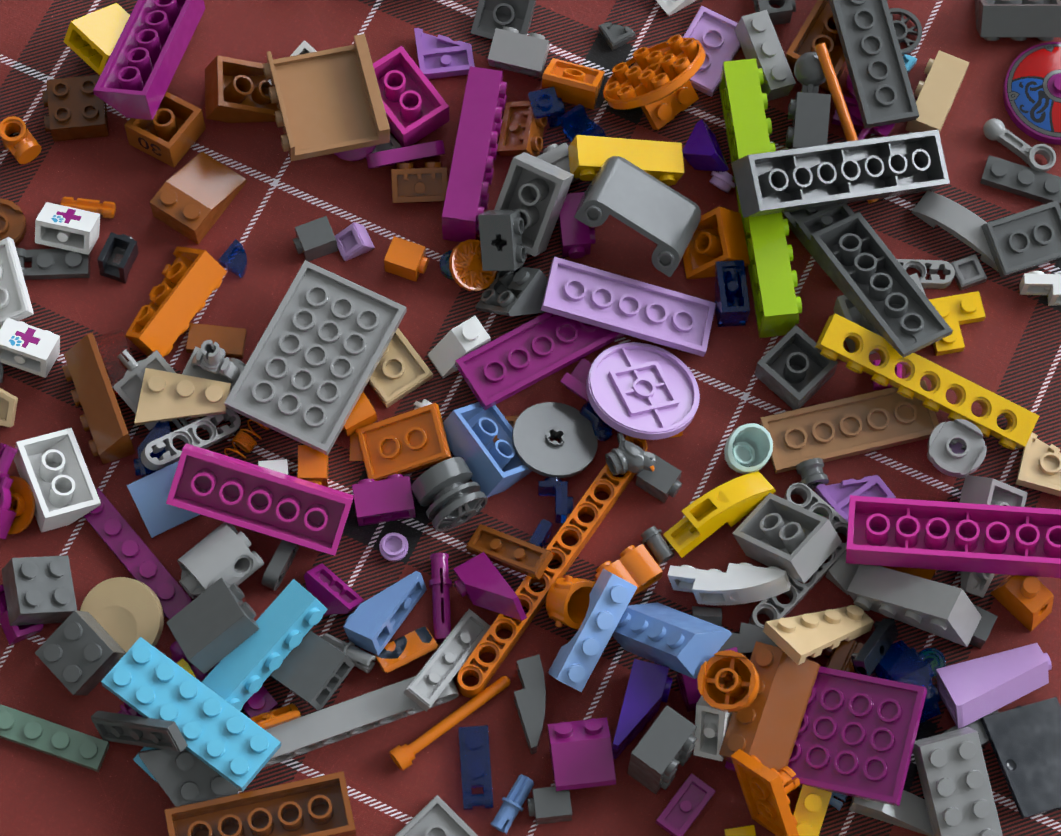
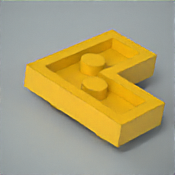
(957, 311)

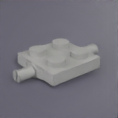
(131, 384)

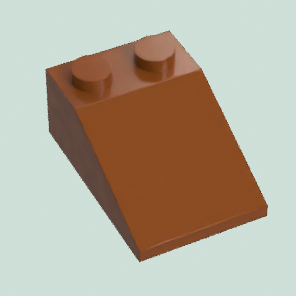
(237, 92)
(196, 196)

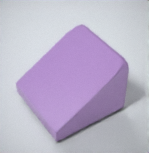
(353, 241)

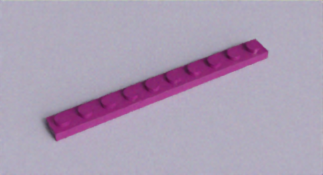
(147, 568)

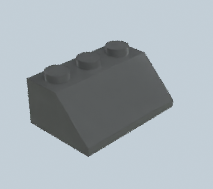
(1018, 19)

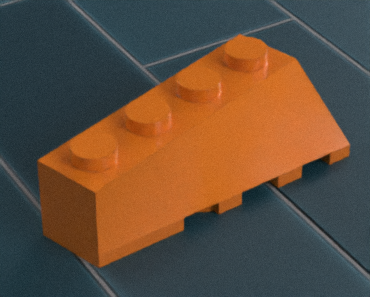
(175, 300)

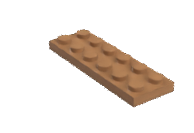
(847, 427)

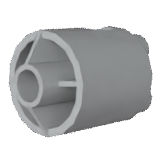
(218, 556)

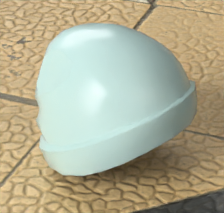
(748, 448)

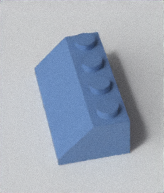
(669, 637)

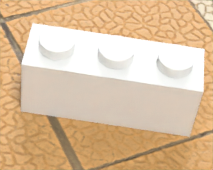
(57, 478)

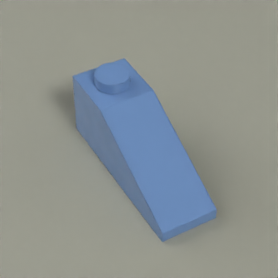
(381, 615)

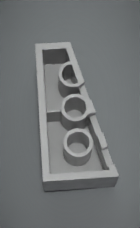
(916, 601)

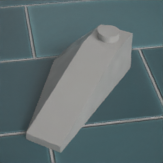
(990, 492)

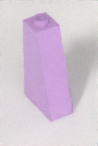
(991, 682)

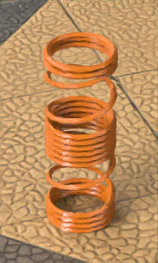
(244, 440)

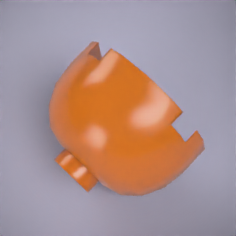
(728, 681)

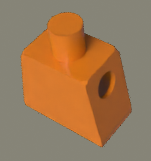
(1025, 599)

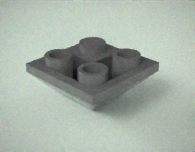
(515, 293)

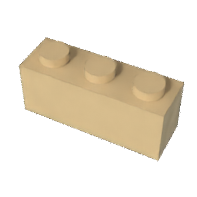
(937, 92)

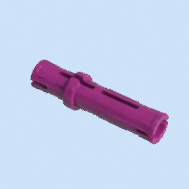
(442, 624)

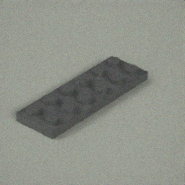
(874, 62)

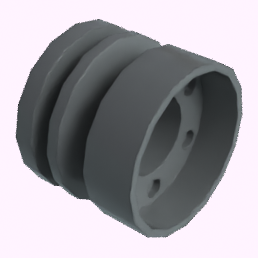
(449, 494)

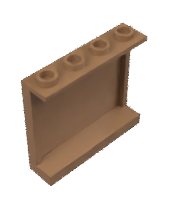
(327, 101)

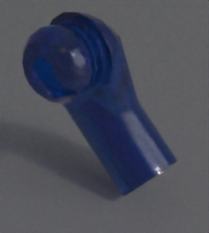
(600, 428)

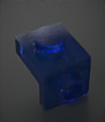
(546, 103)
(577, 123)
(557, 488)

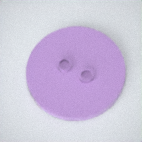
(642, 391)

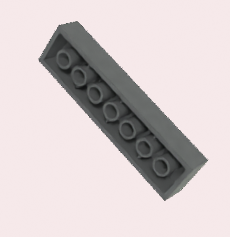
(840, 173)

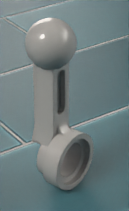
(995, 130)

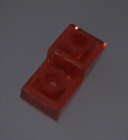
(110, 347)

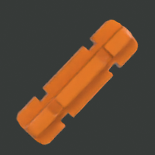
(106, 208)

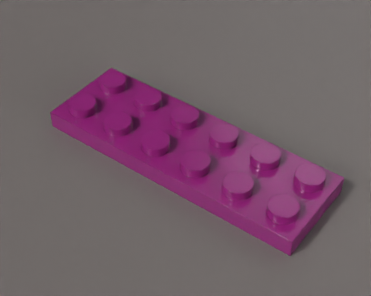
(529, 356)

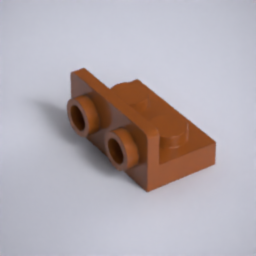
(521, 130)
(419, 184)

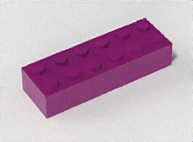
(474, 154)

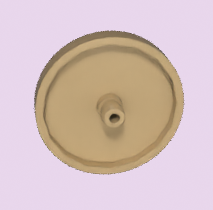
(126, 610)

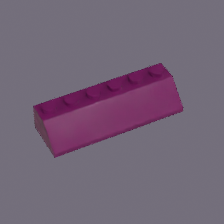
(148, 55)

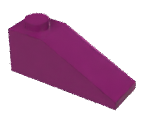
(487, 587)

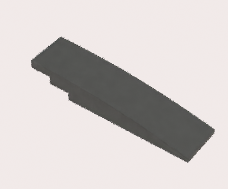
(869, 276)

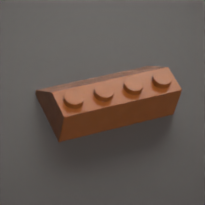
(98, 401)
(775, 716)

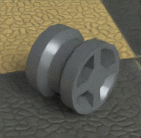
(812, 472)

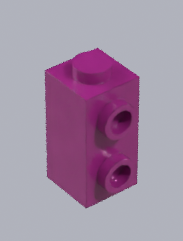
(574, 235)

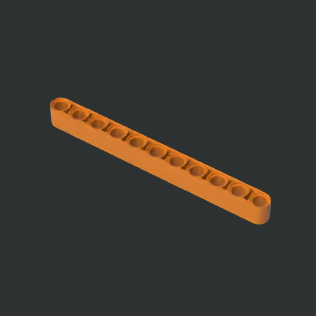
(535, 600)

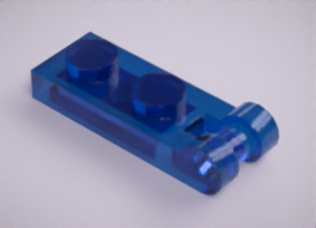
(475, 766)

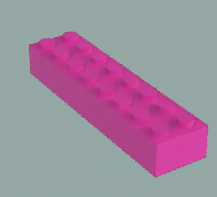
(954, 536)

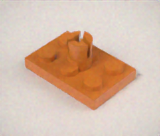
(767, 793)

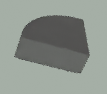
(616, 35)

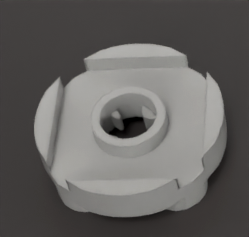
(957, 464)

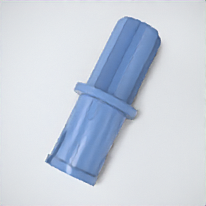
(512, 803)

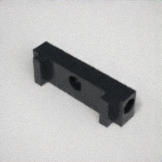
(875, 647)

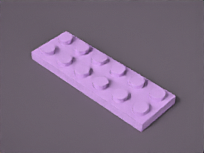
(628, 306)

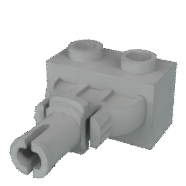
(210, 364)

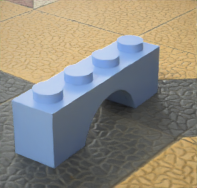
(580, 655)

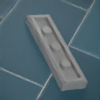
(447, 660)

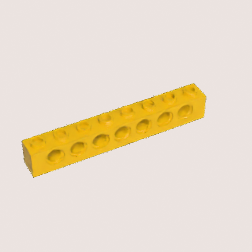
(1019, 420)

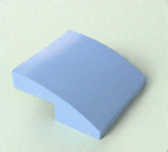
(150, 498)

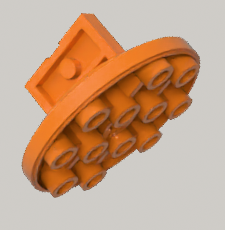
(657, 80)

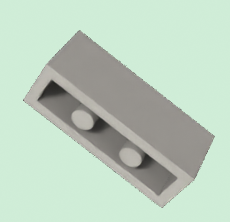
(761, 42)

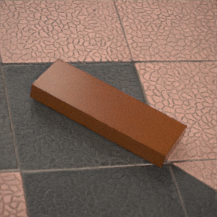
(509, 551)

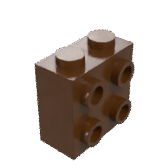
(74, 109)

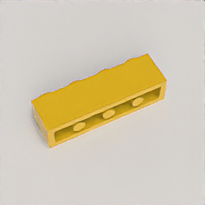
(656, 158)

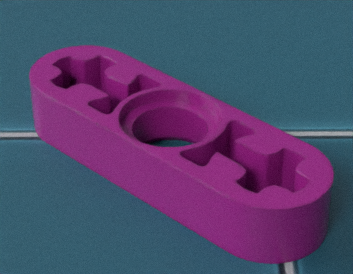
(405, 154)

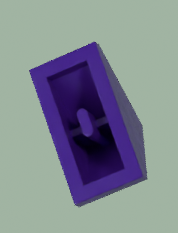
(704, 150)

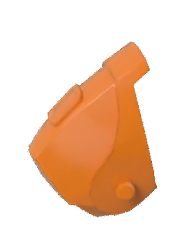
(569, 601)

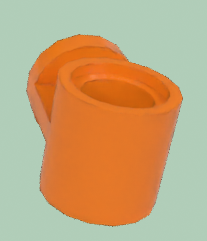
(22, 147)

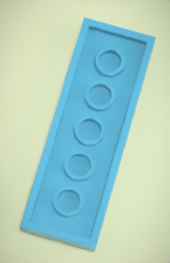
(208, 723)

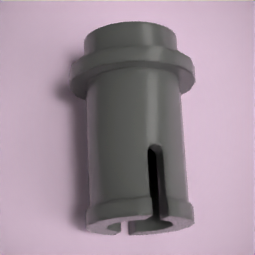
(657, 544)

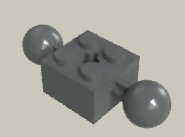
(809, 109)

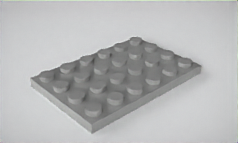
(315, 357)

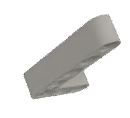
(798, 591)

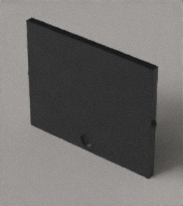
(1029, 754)

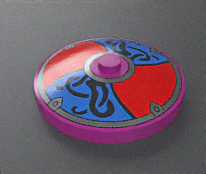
(1034, 92)

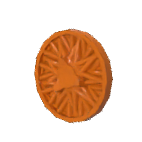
(467, 268)

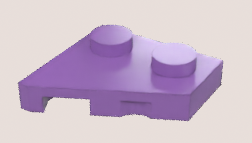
(442, 56)
(839, 494)

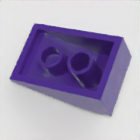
(642, 700)

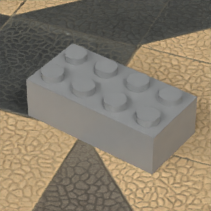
(956, 784)

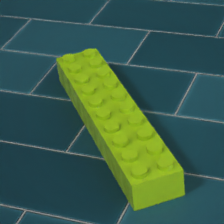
(765, 235)

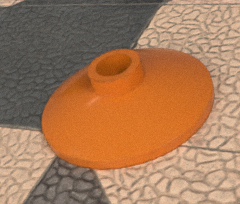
(21, 503)

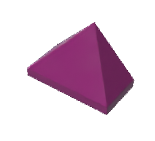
(331, 591)

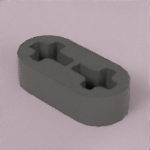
(279, 564)

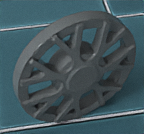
(902, 30)

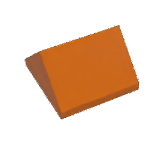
(573, 82)

